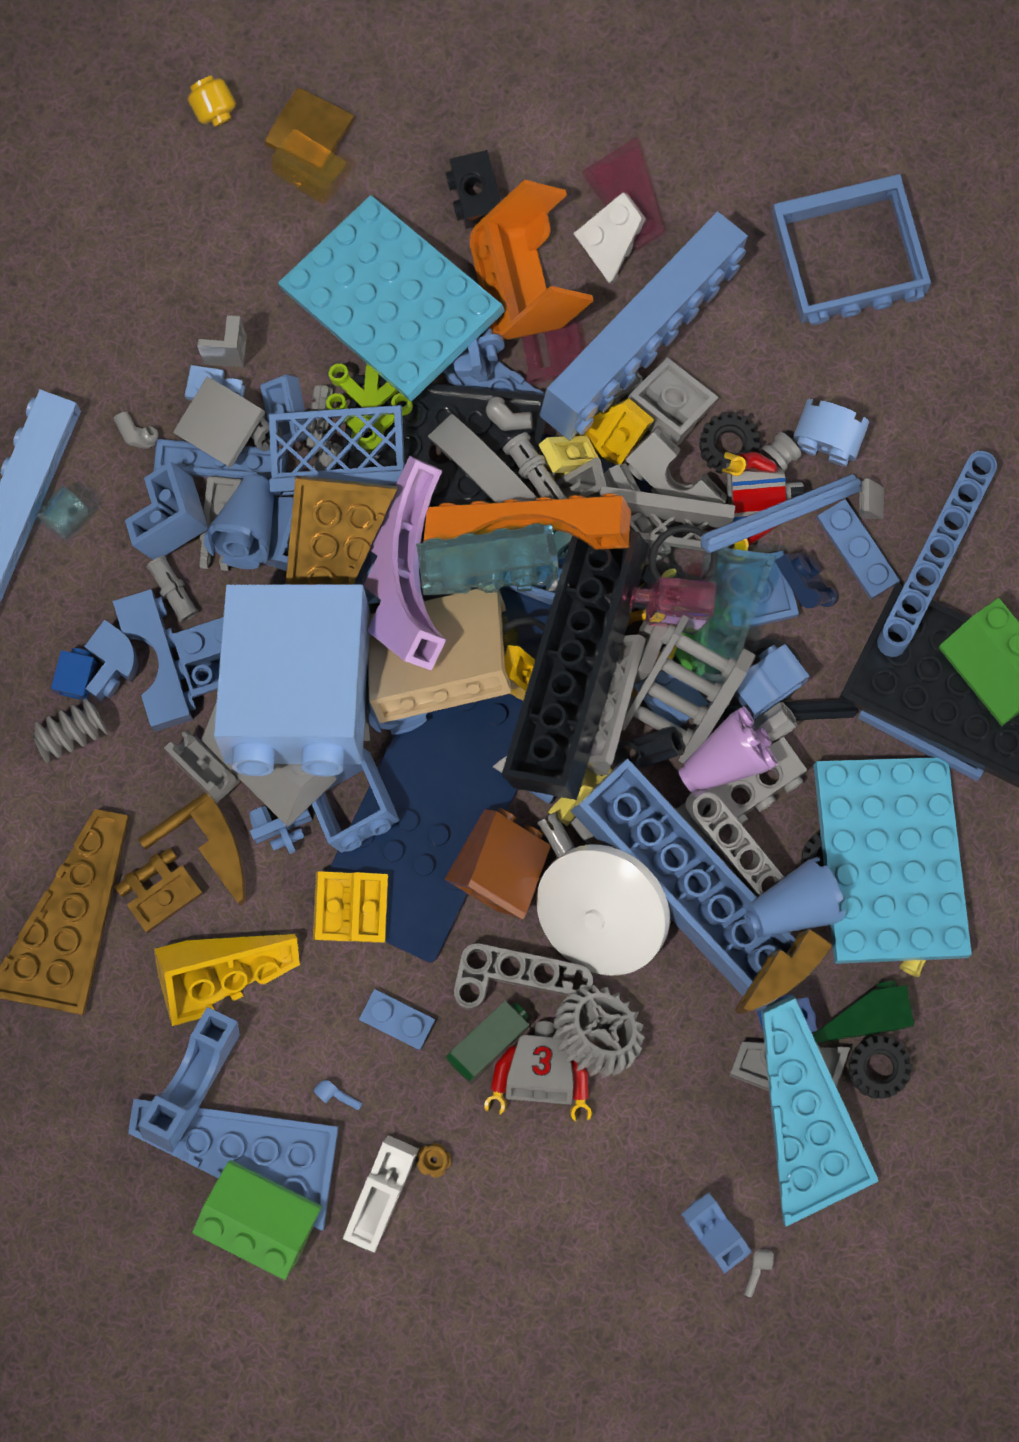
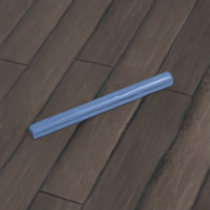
(780, 513)

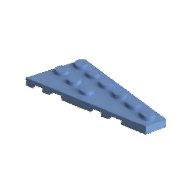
(280, 1149)

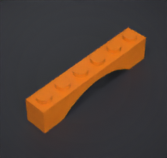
(596, 520)

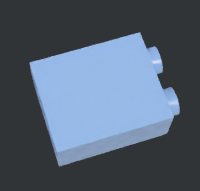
(293, 677)

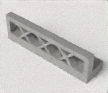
(673, 509)
(616, 705)

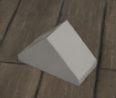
(584, 480)

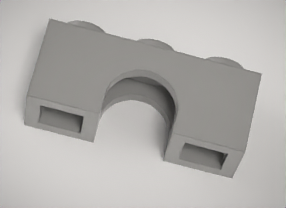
(652, 461)

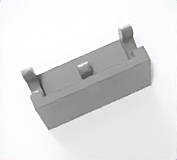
(202, 766)

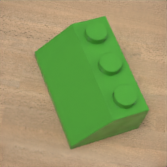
(988, 658)
(257, 1219)

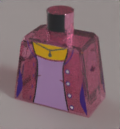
(672, 599)

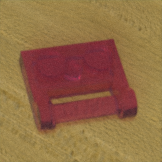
(562, 348)

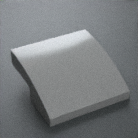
(219, 422)

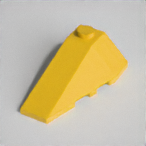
(207, 970)

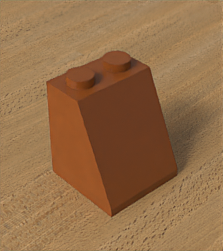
(500, 863)

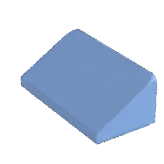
(284, 396)

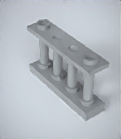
(717, 693)

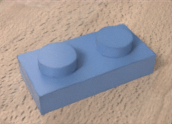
(397, 1019)

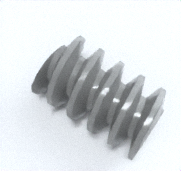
(67, 730)

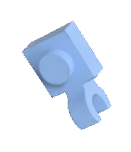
(198, 375)

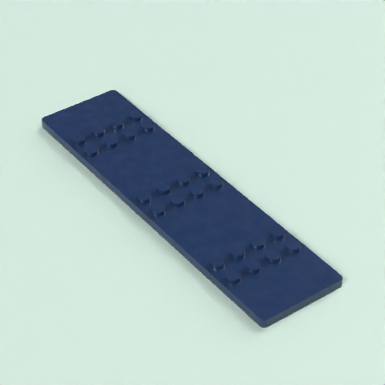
(439, 787)

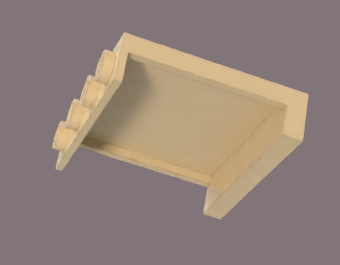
(465, 671)

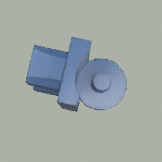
(474, 361)
(265, 829)

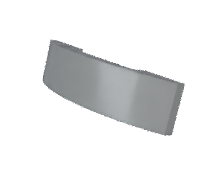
(479, 462)

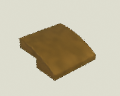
(313, 118)

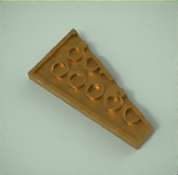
(333, 528)
(63, 936)

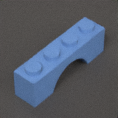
(165, 700)
(177, 1104)

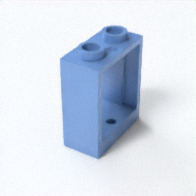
(373, 825)

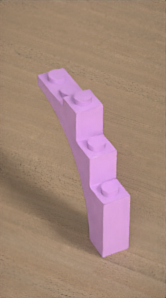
(394, 578)

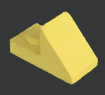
(565, 455)

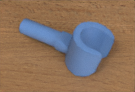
(326, 1090)

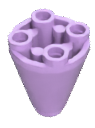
(729, 754)

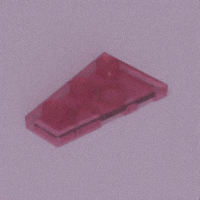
(626, 172)

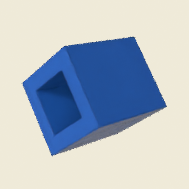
(74, 674)

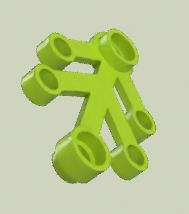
(369, 397)

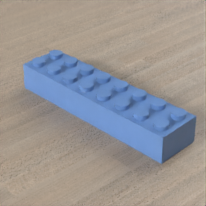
(643, 327)
(699, 887)

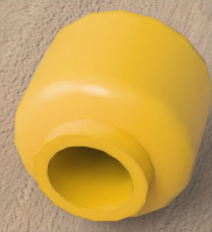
(211, 101)

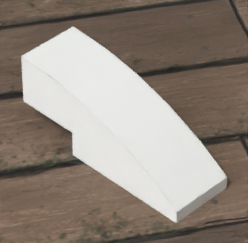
(380, 1193)

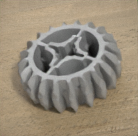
(605, 1036)

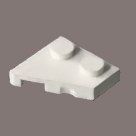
(611, 235)

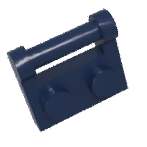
(803, 578)

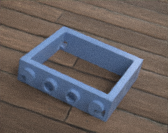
(845, 199)

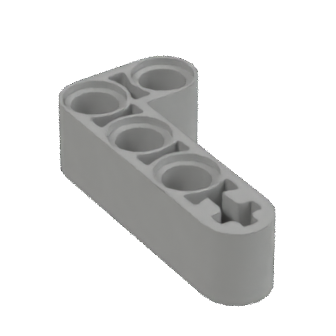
(524, 978)

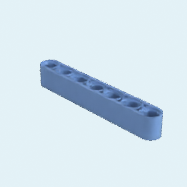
(931, 566)

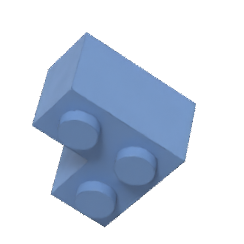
(171, 517)

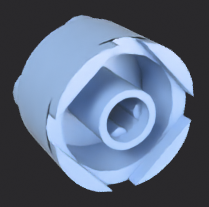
(830, 431)

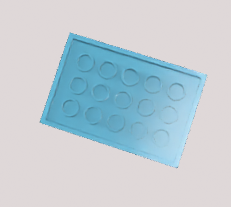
(391, 297)
(895, 859)

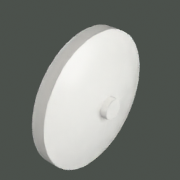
(603, 909)

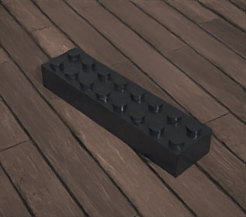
(574, 668)

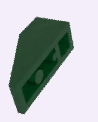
(875, 1013)

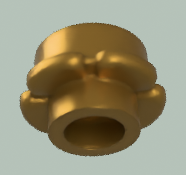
(425, 1155)

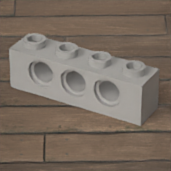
(788, 774)

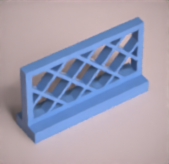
(283, 483)

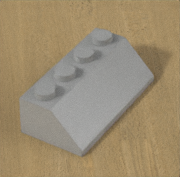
(285, 790)

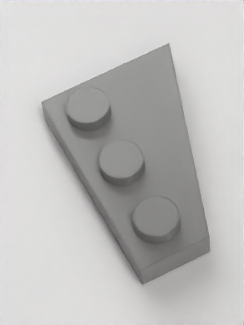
(751, 1063)

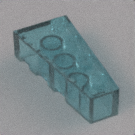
(489, 561)
(739, 585)

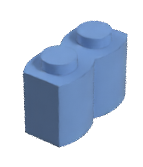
(771, 680)

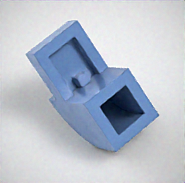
(118, 656)
(715, 1233)

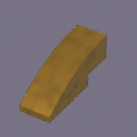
(221, 849)
(784, 971)

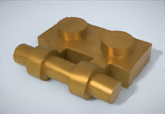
(162, 899)

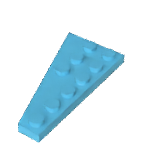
(813, 1133)

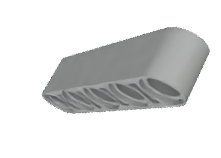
(737, 844)

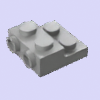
(673, 400)

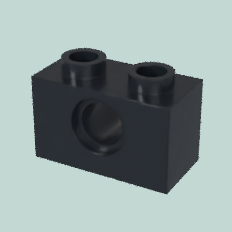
(467, 172)

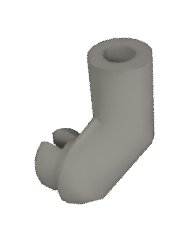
(505, 418)
(133, 435)

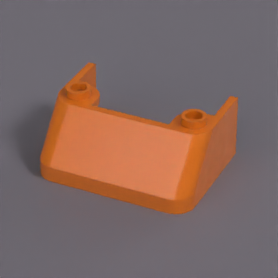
(510, 268)

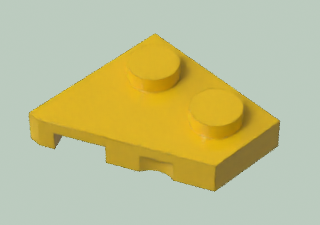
(618, 430)

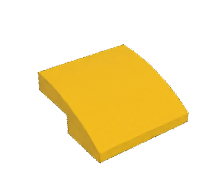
(350, 907)

